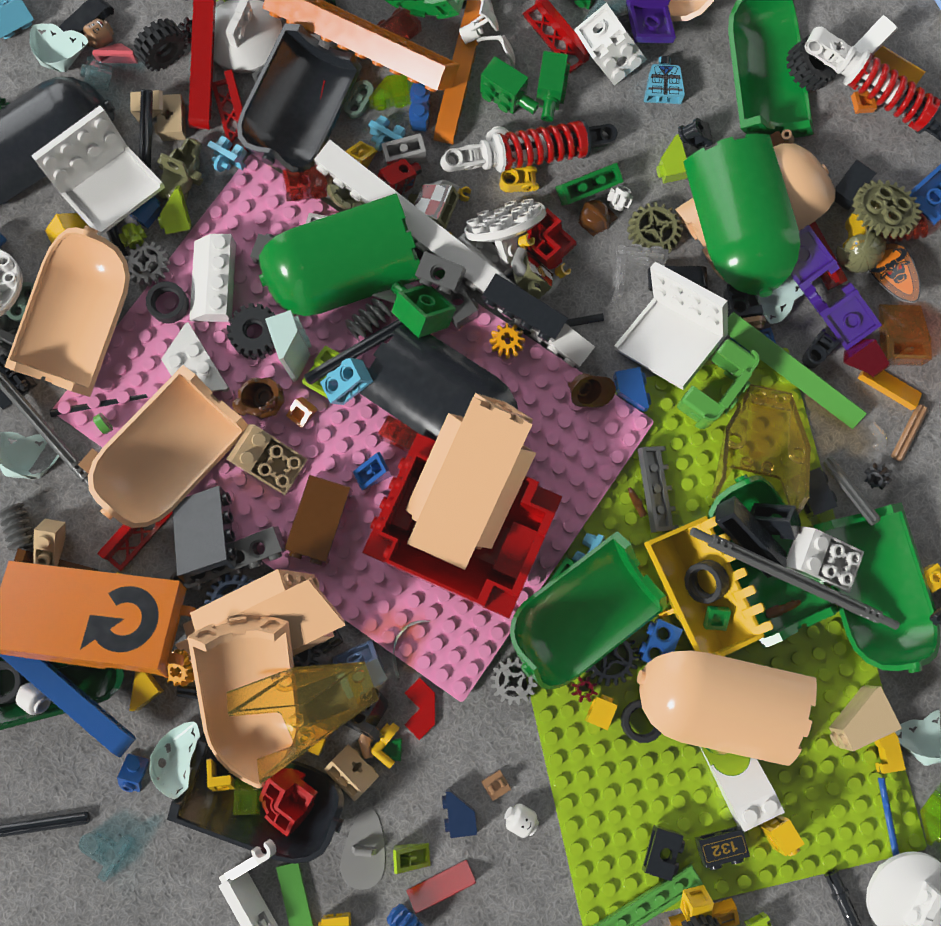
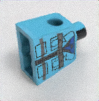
(664, 83)

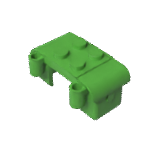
(737, 366)

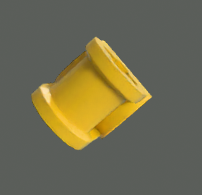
(523, 180)

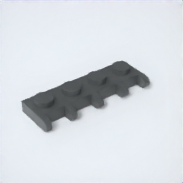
(656, 489)

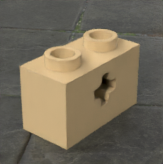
(171, 127)
(351, 772)

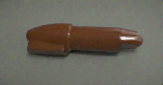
(777, 610)

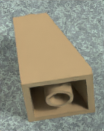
(864, 720)

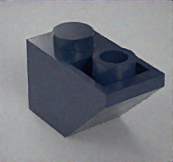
(461, 816)

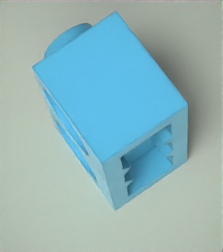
(346, 381)

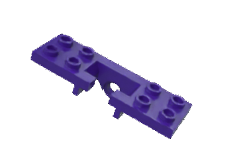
(650, 21)
(850, 316)

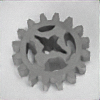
(150, 265)
(520, 690)

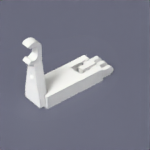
(242, 892)

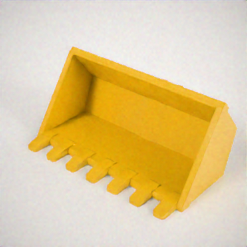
(672, 557)

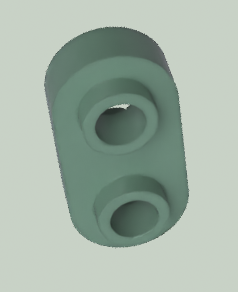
(358, 100)
(20, 303)

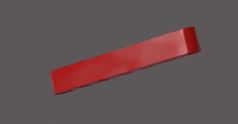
(201, 64)

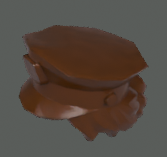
(259, 398)

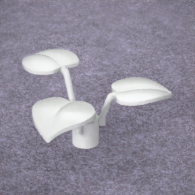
(474, 30)

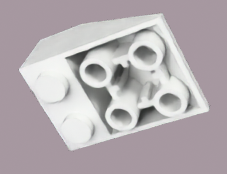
(824, 558)

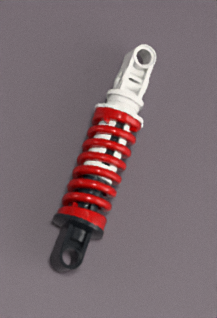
(878, 81)
(531, 146)

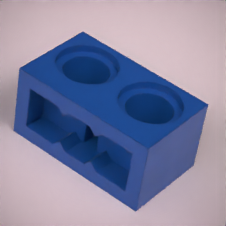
(653, 640)

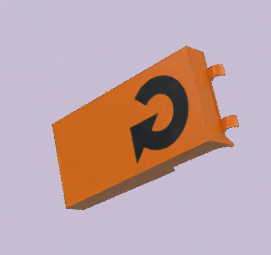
(90, 617)

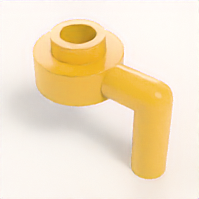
(388, 732)

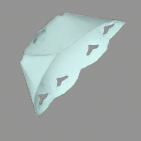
(56, 51)
(782, 295)
(21, 455)
(926, 739)
(176, 761)

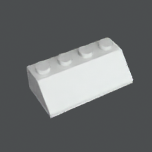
(213, 278)

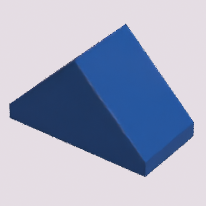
(372, 471)

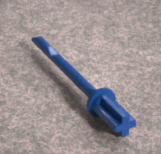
(888, 816)

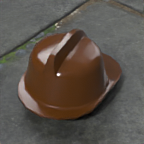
(596, 217)
(591, 390)

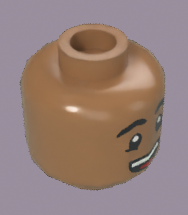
(98, 33)

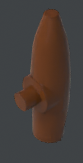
(637, 503)

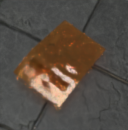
(904, 335)

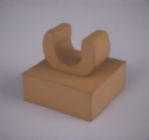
(496, 785)

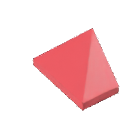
(115, 54)

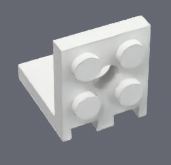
(610, 44)

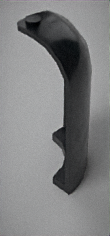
(284, 114)
(37, 120)
(427, 380)
(213, 812)

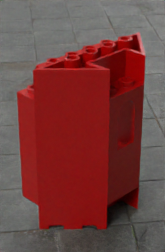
(492, 575)

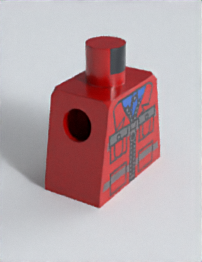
(400, 175)

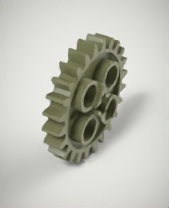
(886, 209)

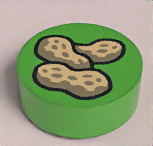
(102, 423)

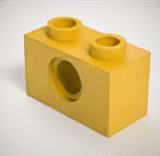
(782, 835)

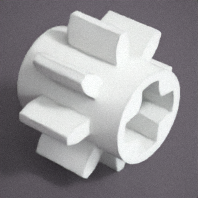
(620, 198)

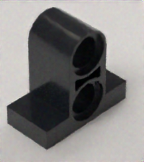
(741, 301)
(371, 717)

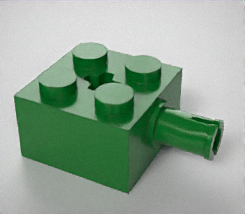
(552, 83)
(506, 87)
(421, 309)

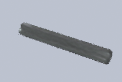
(851, 491)

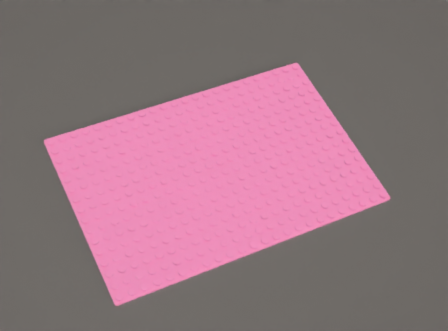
(574, 446)

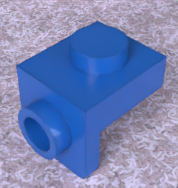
(132, 773)

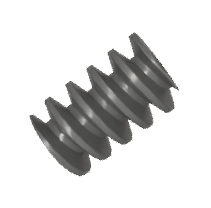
(368, 318)
(15, 527)

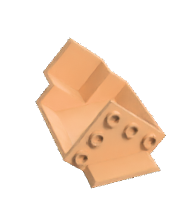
(470, 480)
(277, 595)

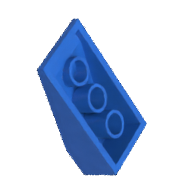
(929, 195)

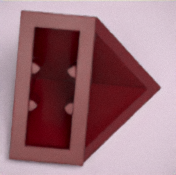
(867, 357)

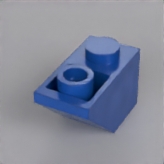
(631, 388)

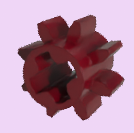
(578, 692)

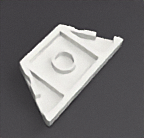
(189, 351)

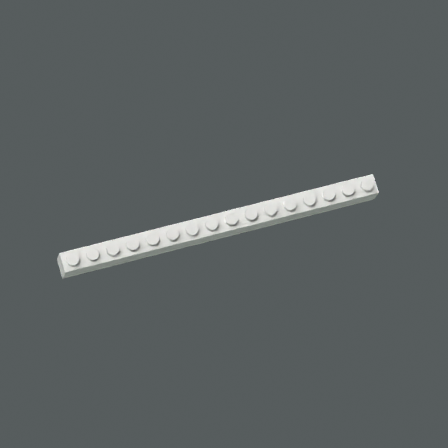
(436, 240)

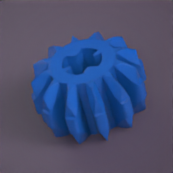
(403, 916)

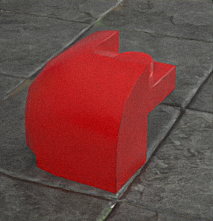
(550, 241)
(287, 800)

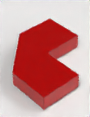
(424, 699)

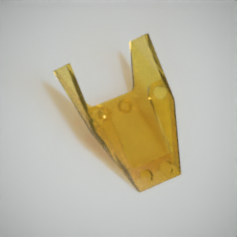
(769, 441)
(312, 704)

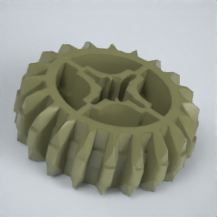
(652, 213)

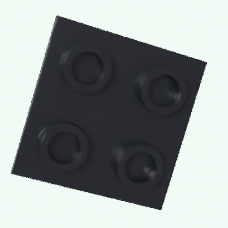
(21, 381)

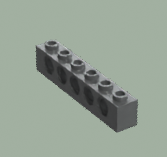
(270, 538)

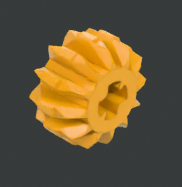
(499, 340)
(181, 674)

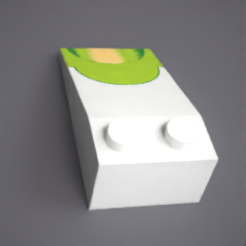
(743, 788)

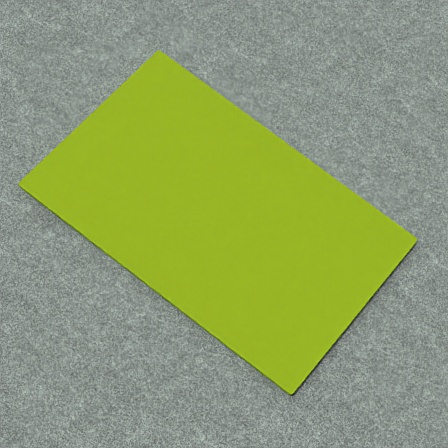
(617, 789)

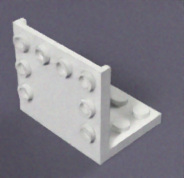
(97, 171)
(676, 328)

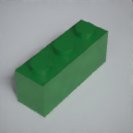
(589, 184)

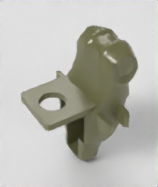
(181, 168)

